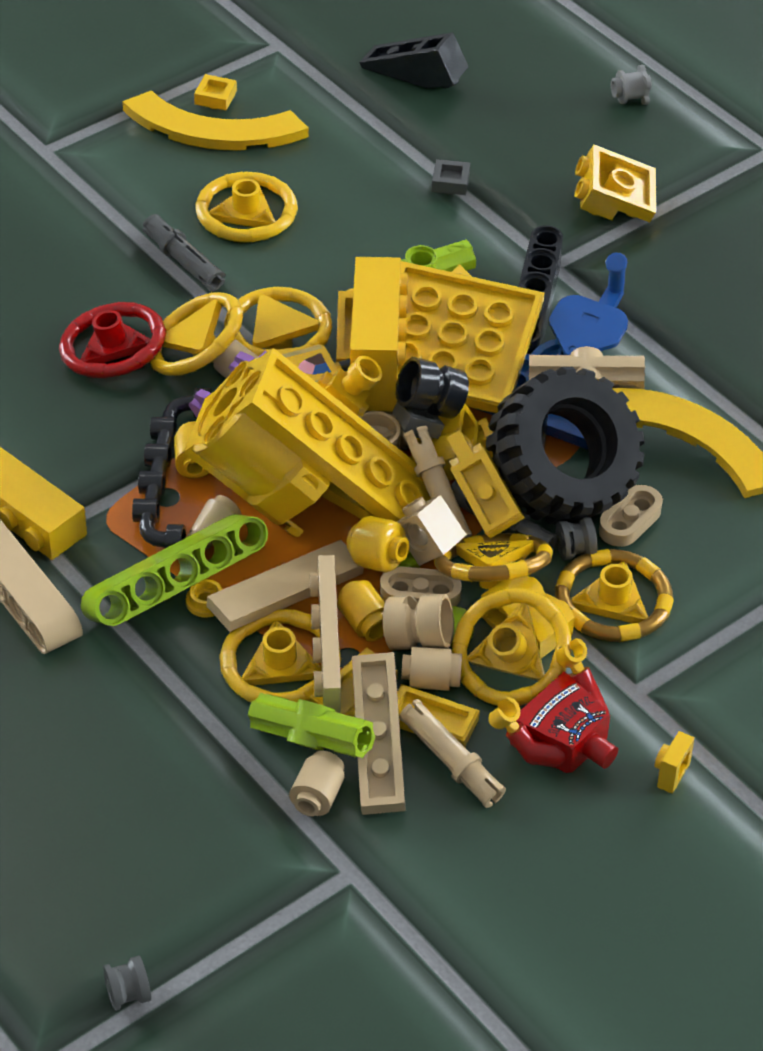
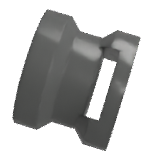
(576, 538)
(127, 982)

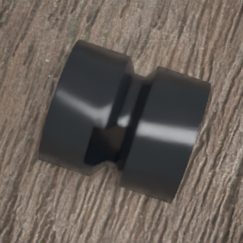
(430, 388)

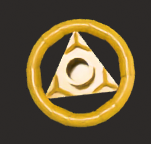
(245, 207)
(279, 324)
(192, 331)
(510, 645)
(277, 659)

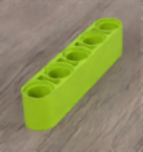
(156, 569)

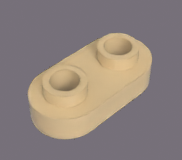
(631, 516)
(419, 582)

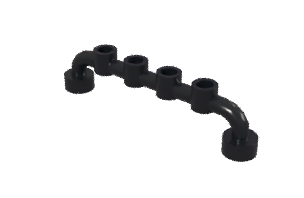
(153, 482)

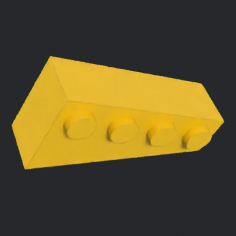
(377, 323)

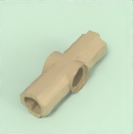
(621, 370)

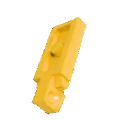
(483, 486)

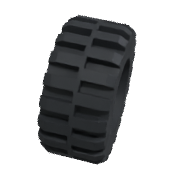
(603, 422)

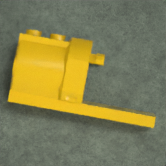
(286, 438)

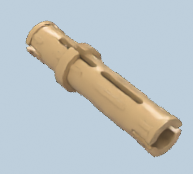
(431, 470)
(465, 766)

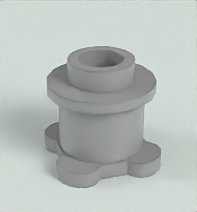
(632, 85)

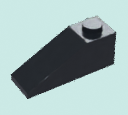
(419, 61)

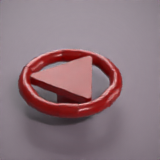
(112, 340)

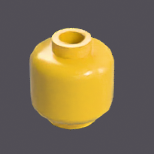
(378, 544)

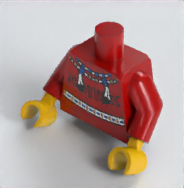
(563, 721)

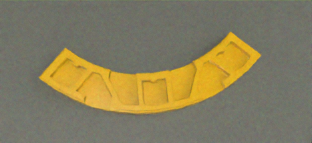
(210, 132)
(702, 427)

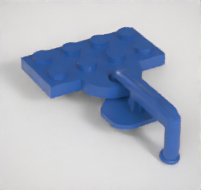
(583, 323)

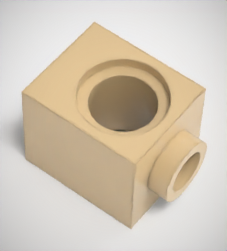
(430, 528)

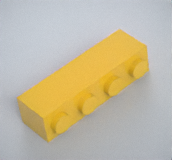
(38, 509)

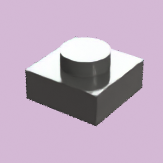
(451, 177)
(412, 418)

